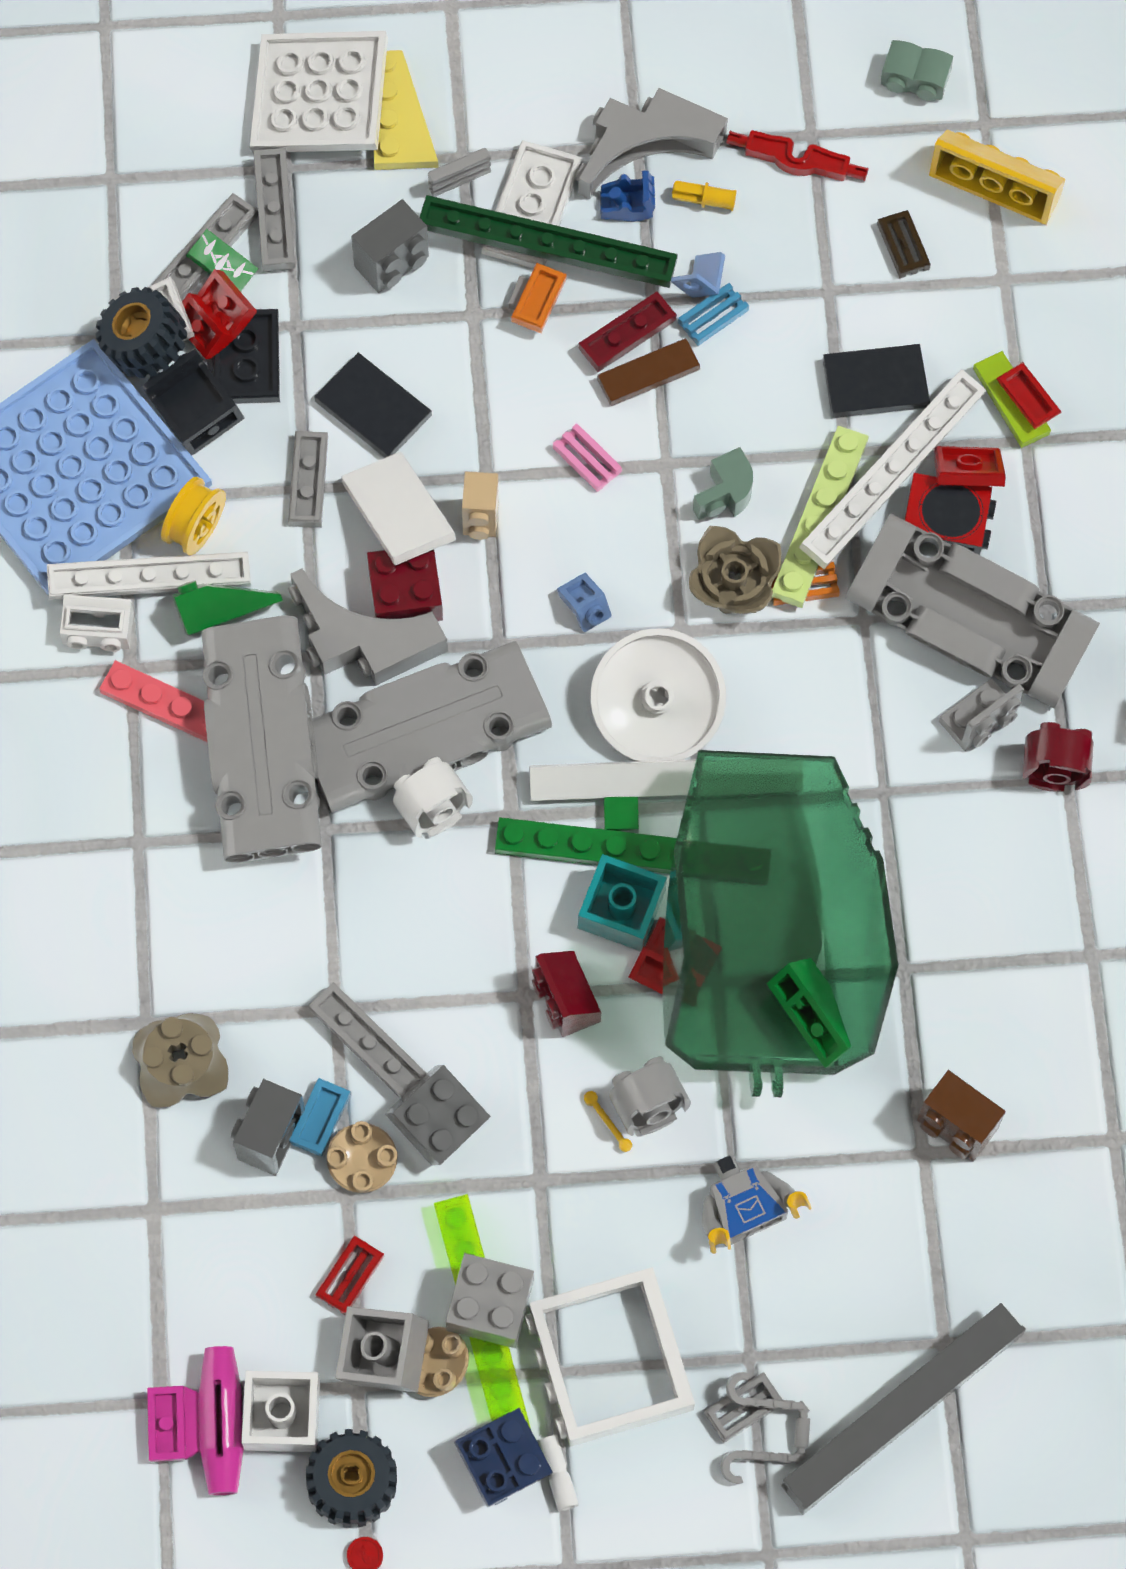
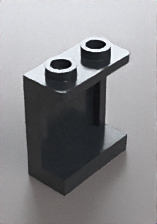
(192, 402)

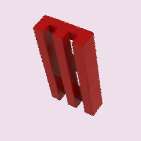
(367, 1249)

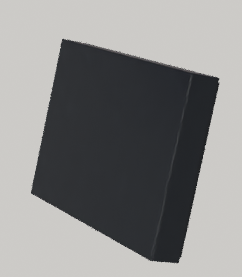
(251, 363)
(876, 380)
(373, 406)

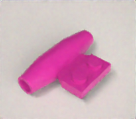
(202, 1421)

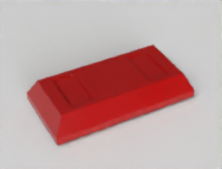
(1028, 395)

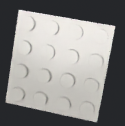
(319, 91)

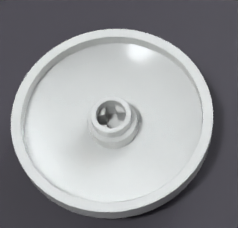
(658, 696)

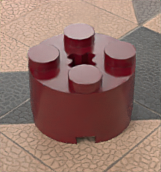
(1058, 757)

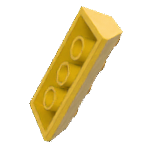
(996, 176)

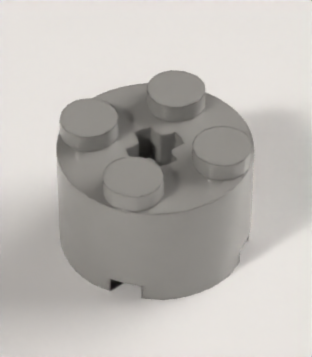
(648, 1097)

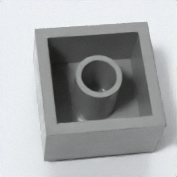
(490, 1300)
(382, 1349)

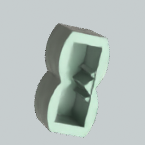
(916, 70)

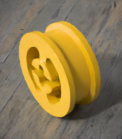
(193, 516)

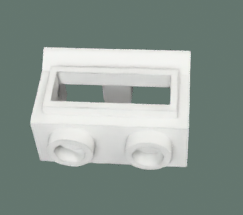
(104, 637)

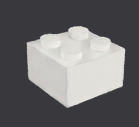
(280, 1411)

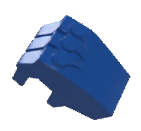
(628, 198)

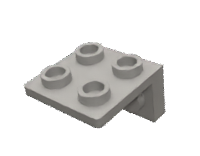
(981, 713)

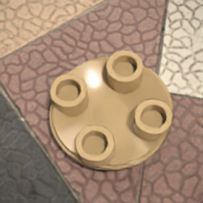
(361, 1157)
(443, 1362)

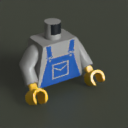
(746, 1203)

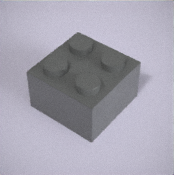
(390, 246)
(437, 1115)
(268, 1125)

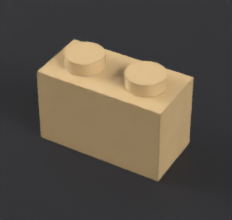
(480, 504)

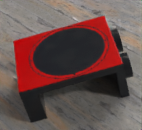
(951, 511)

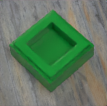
(621, 814)

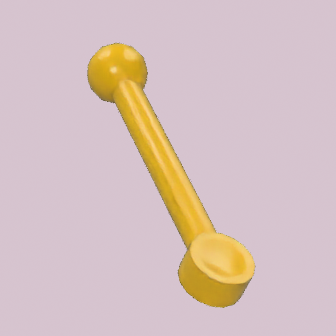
(591, 1099)

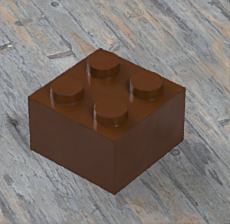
(960, 1116)

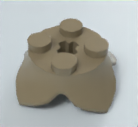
(724, 552)
(200, 1074)

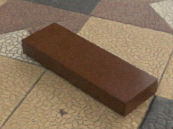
(648, 372)

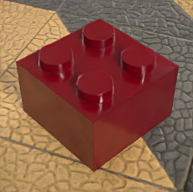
(404, 588)

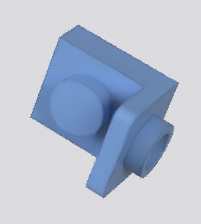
(585, 601)

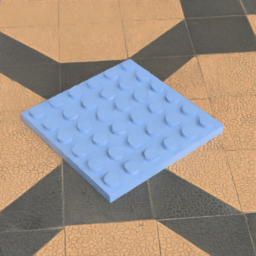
(84, 464)

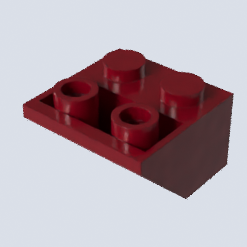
(566, 992)

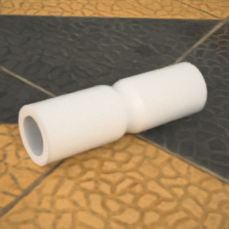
(560, 1479)

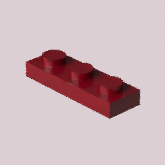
(627, 331)

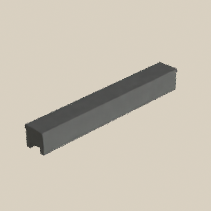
(902, 1408)

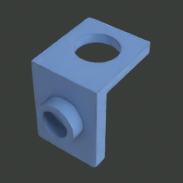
(705, 276)

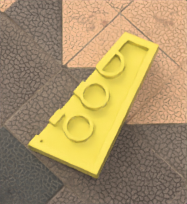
(403, 130)

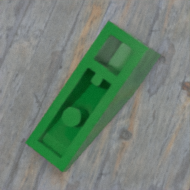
(211, 604)
(812, 1008)

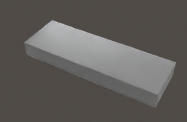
(308, 479)

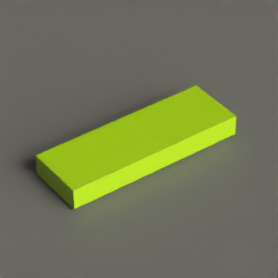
(987, 372)

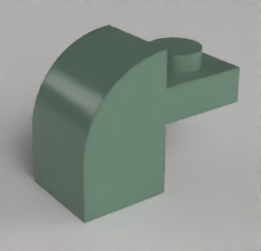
(733, 486)

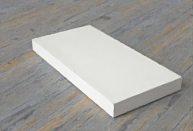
(536, 190)
(398, 508)

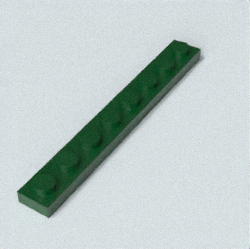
(548, 241)

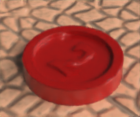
(365, 1554)

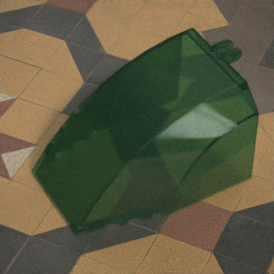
(762, 878)

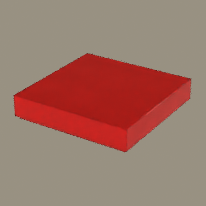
(969, 466)

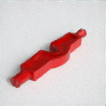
(814, 161)

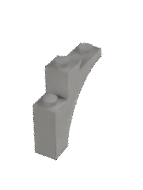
(661, 127)
(379, 645)

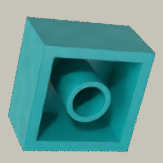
(622, 902)

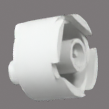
(431, 798)

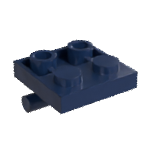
(503, 1457)

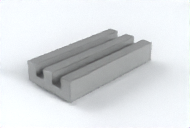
(459, 172)
(718, 1424)

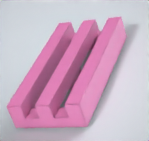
(595, 448)

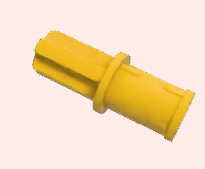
(704, 195)

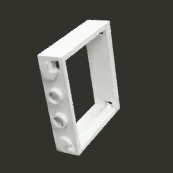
(556, 1388)

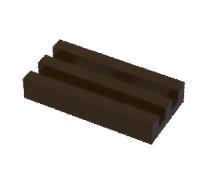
(912, 266)

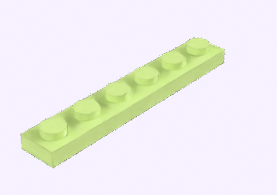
(829, 489)

